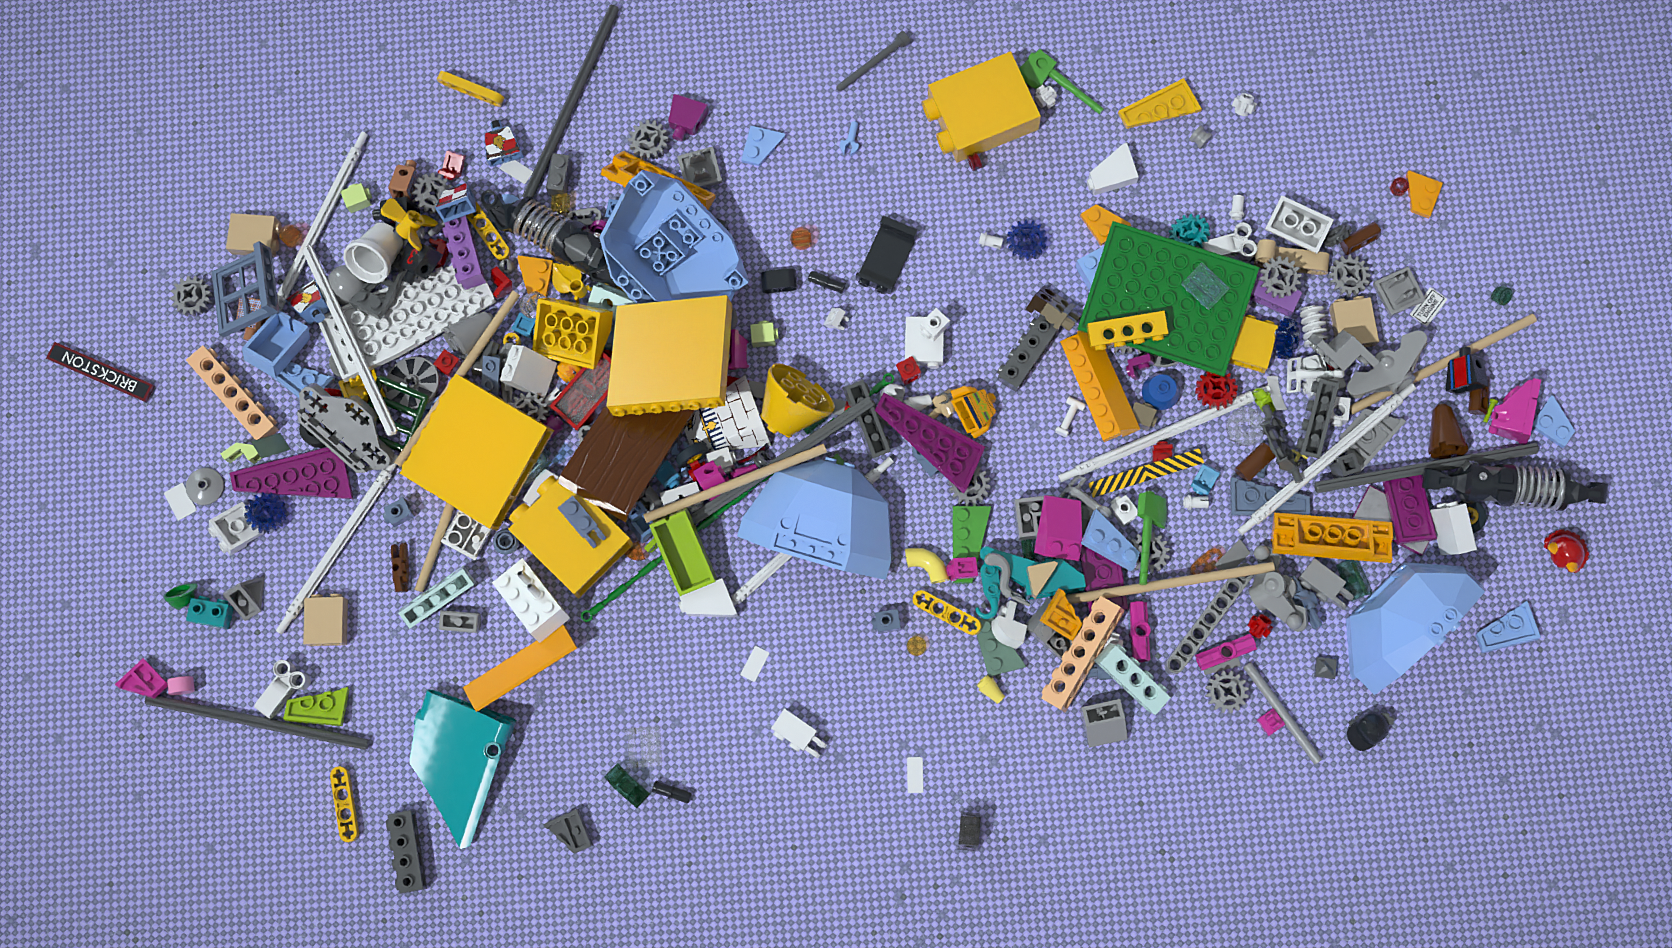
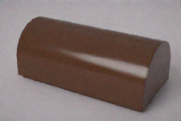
(1360, 238)
(1479, 400)
(1254, 462)

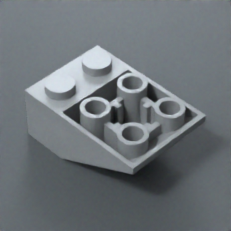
(1048, 637)

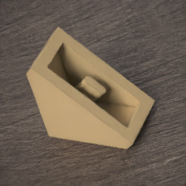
(1039, 575)

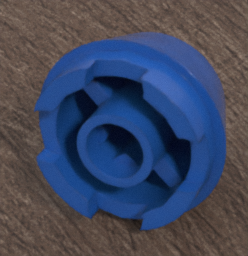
(1160, 391)

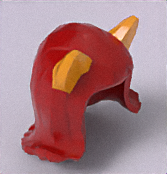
(1567, 550)

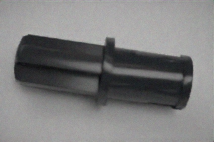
(826, 282)
(671, 792)

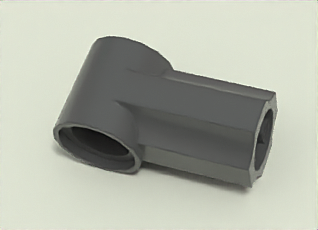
(490, 349)

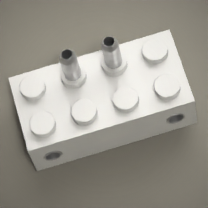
(531, 600)

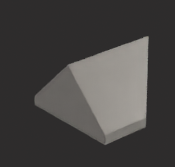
(246, 597)

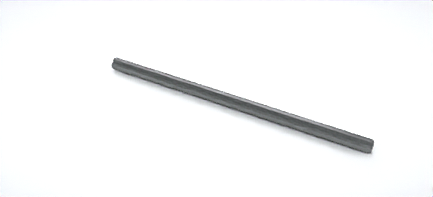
(571, 101)
(801, 446)
(1417, 469)
(259, 722)

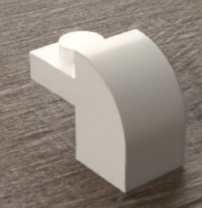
(1006, 629)

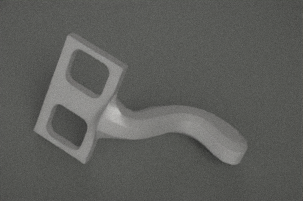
(1076, 492)
(998, 560)

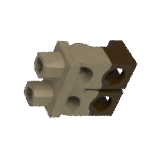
(1054, 308)

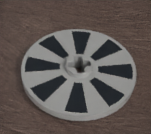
(413, 370)

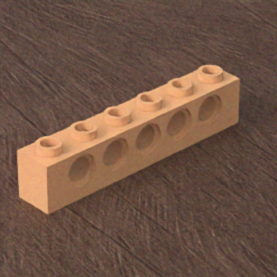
(200, 361)
(1084, 664)

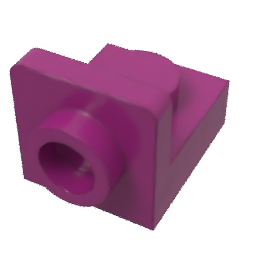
(1142, 362)

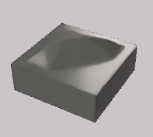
(1325, 668)

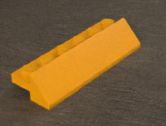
(627, 166)
(1100, 388)
(1332, 537)
(519, 668)

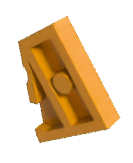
(1422, 193)
(1099, 222)
(536, 273)
(1061, 616)

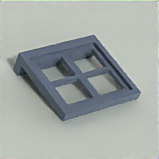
(266, 285)

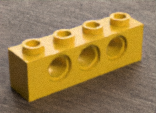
(1156, 320)

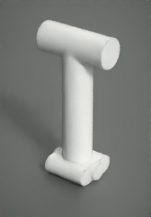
(1075, 404)

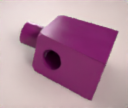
(686, 116)

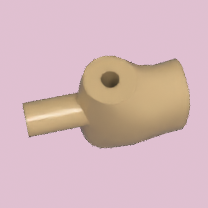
(946, 409)

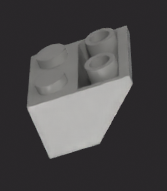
(1104, 723)

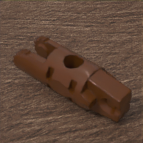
(400, 567)

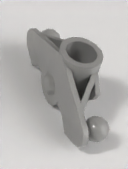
(1394, 368)
(1276, 592)

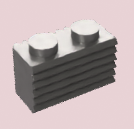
(559, 174)

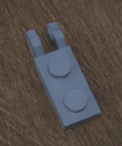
(580, 520)

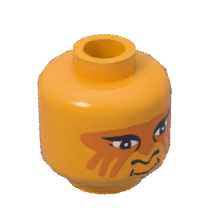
(567, 371)

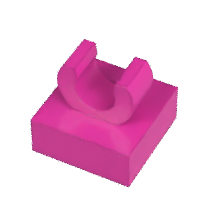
(1270, 722)

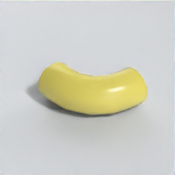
(929, 561)

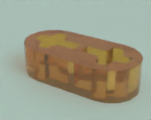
(1203, 560)

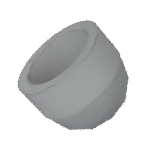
(510, 266)

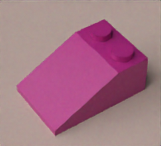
(1060, 528)

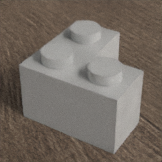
(1026, 515)

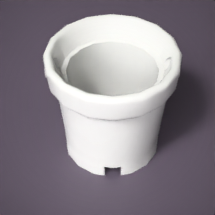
(373, 253)

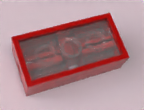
(585, 394)

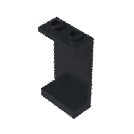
(887, 255)

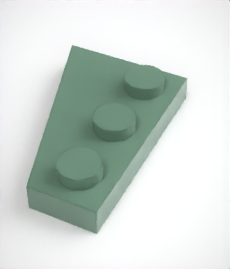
(996, 656)

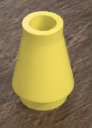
(990, 689)

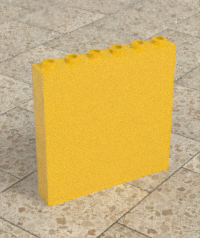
(670, 356)
(476, 452)

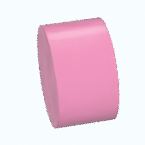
(181, 685)

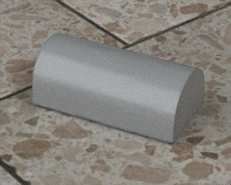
(459, 621)

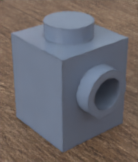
(886, 621)

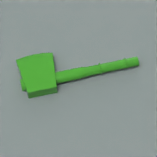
(1041, 66)
(1152, 511)

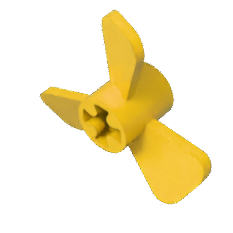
(408, 222)

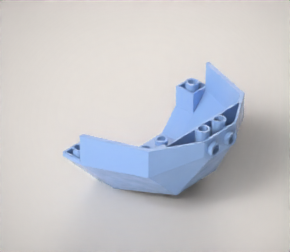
(668, 244)
(823, 516)
(1407, 619)

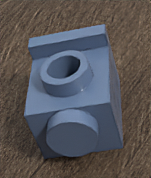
(404, 512)

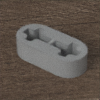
(584, 215)

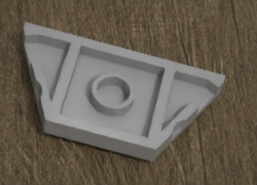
(1374, 440)

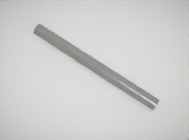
(1283, 713)

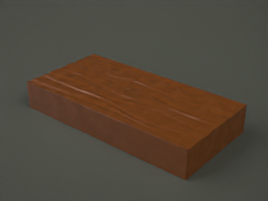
(622, 458)

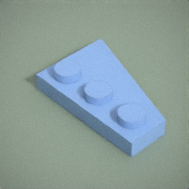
(295, 378)
(1109, 542)
(1510, 630)

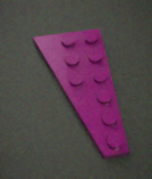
(942, 446)
(306, 474)

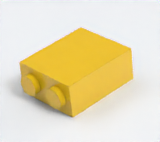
(1254, 344)

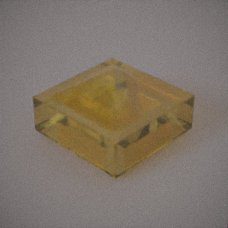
(561, 203)

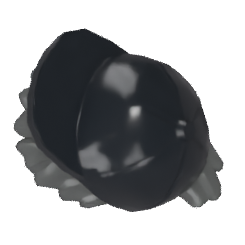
(1368, 730)

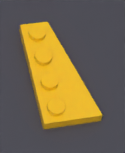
(1164, 104)

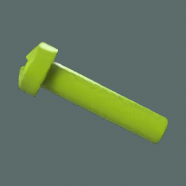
(1493, 402)

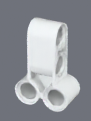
(1233, 244)
(280, 689)

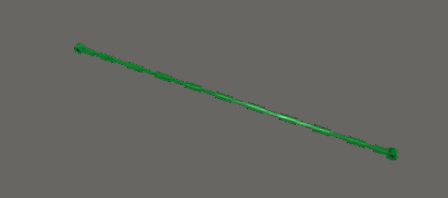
(702, 525)

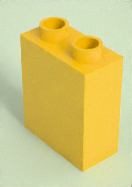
(981, 107)
(560, 546)

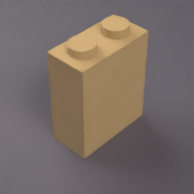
(248, 229)
(1356, 318)
(325, 620)

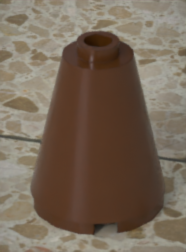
(1445, 434)

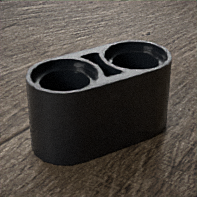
(779, 281)

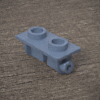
(491, 373)

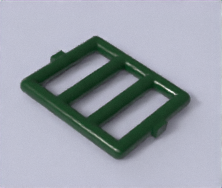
(417, 414)

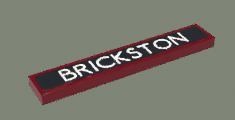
(100, 372)

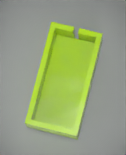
(683, 551)

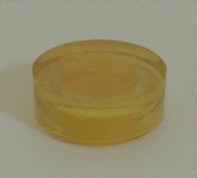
(916, 646)

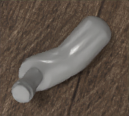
(432, 231)

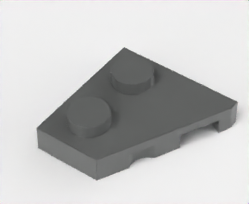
(571, 831)

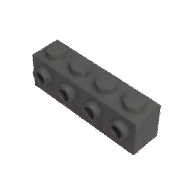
(1027, 354)
(1318, 417)
(868, 423)
(406, 852)

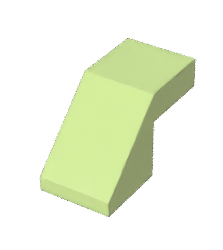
(238, 450)

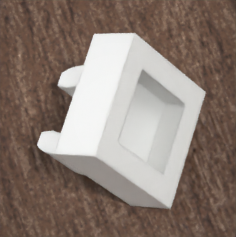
(834, 318)

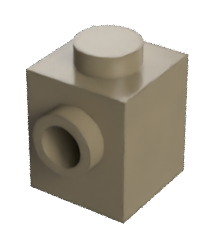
(1144, 415)

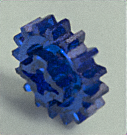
(1022, 234)
(1286, 338)
(273, 507)

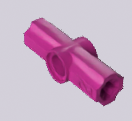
(1139, 619)
(1237, 648)

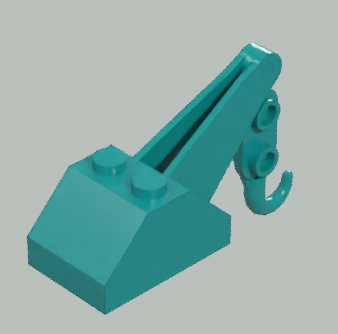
(1063, 577)

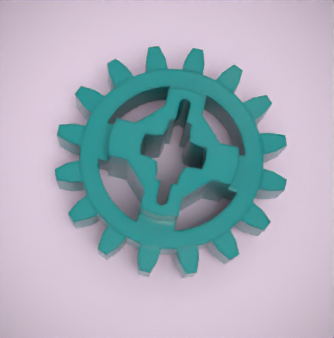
(1189, 230)

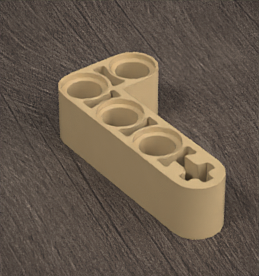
(1307, 260)

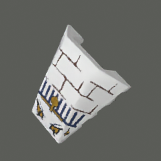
(732, 425)

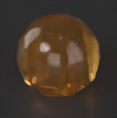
(291, 235)
(801, 238)

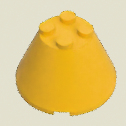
(793, 401)

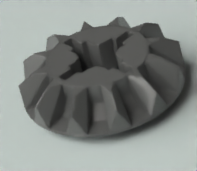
(1337, 235)

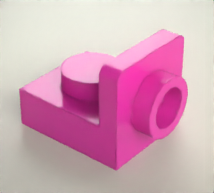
(962, 568)

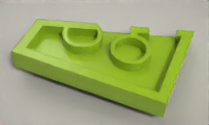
(318, 709)

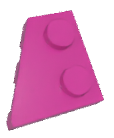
(143, 680)

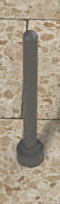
(901, 40)

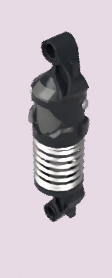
(565, 239)
(1511, 485)

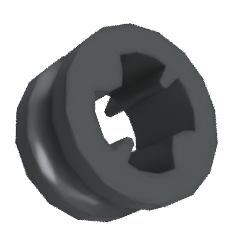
(761, 458)

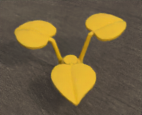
(568, 279)

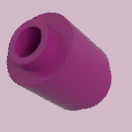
(554, 423)

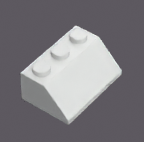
(1299, 224)

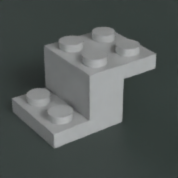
(1342, 351)

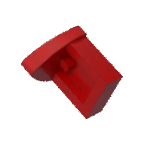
(502, 282)

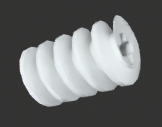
(1312, 323)

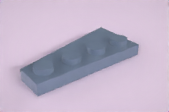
(1249, 497)

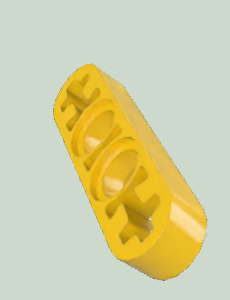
(470, 88)
(485, 231)
(946, 614)
(348, 803)

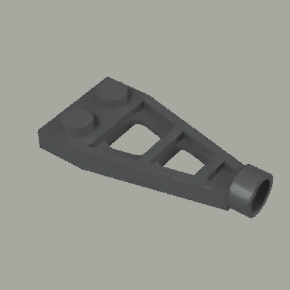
(373, 304)

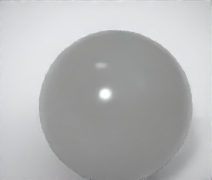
(344, 284)

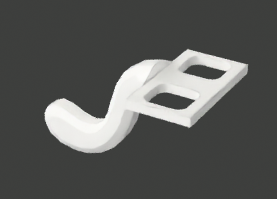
(1301, 374)

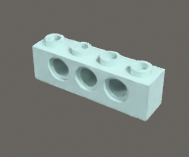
(601, 292)
(436, 597)
(1108, 662)

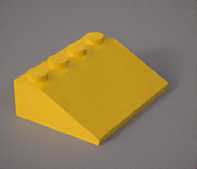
(571, 331)

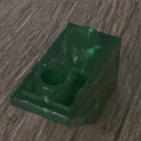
(626, 785)

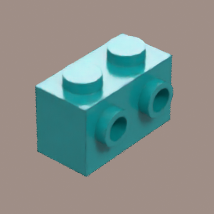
(210, 613)

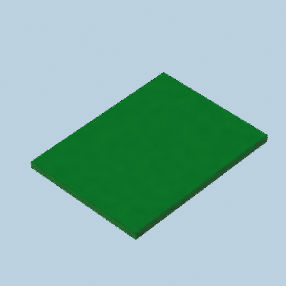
(1145, 276)

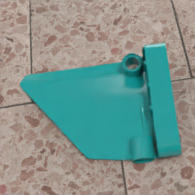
(456, 758)

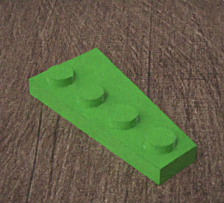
(968, 533)

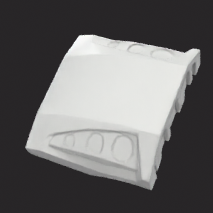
(466, 535)

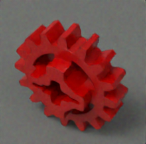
(1218, 396)

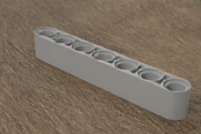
(1203, 626)

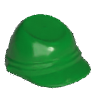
(180, 595)

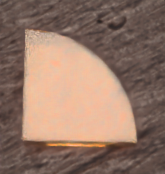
(635, 552)

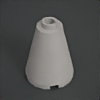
(465, 333)

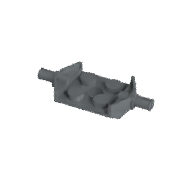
(1284, 455)

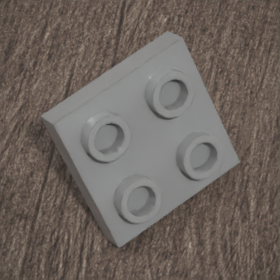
(700, 167)
(1399, 291)

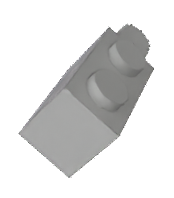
(1324, 583)

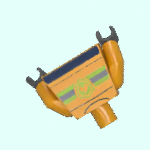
(973, 408)

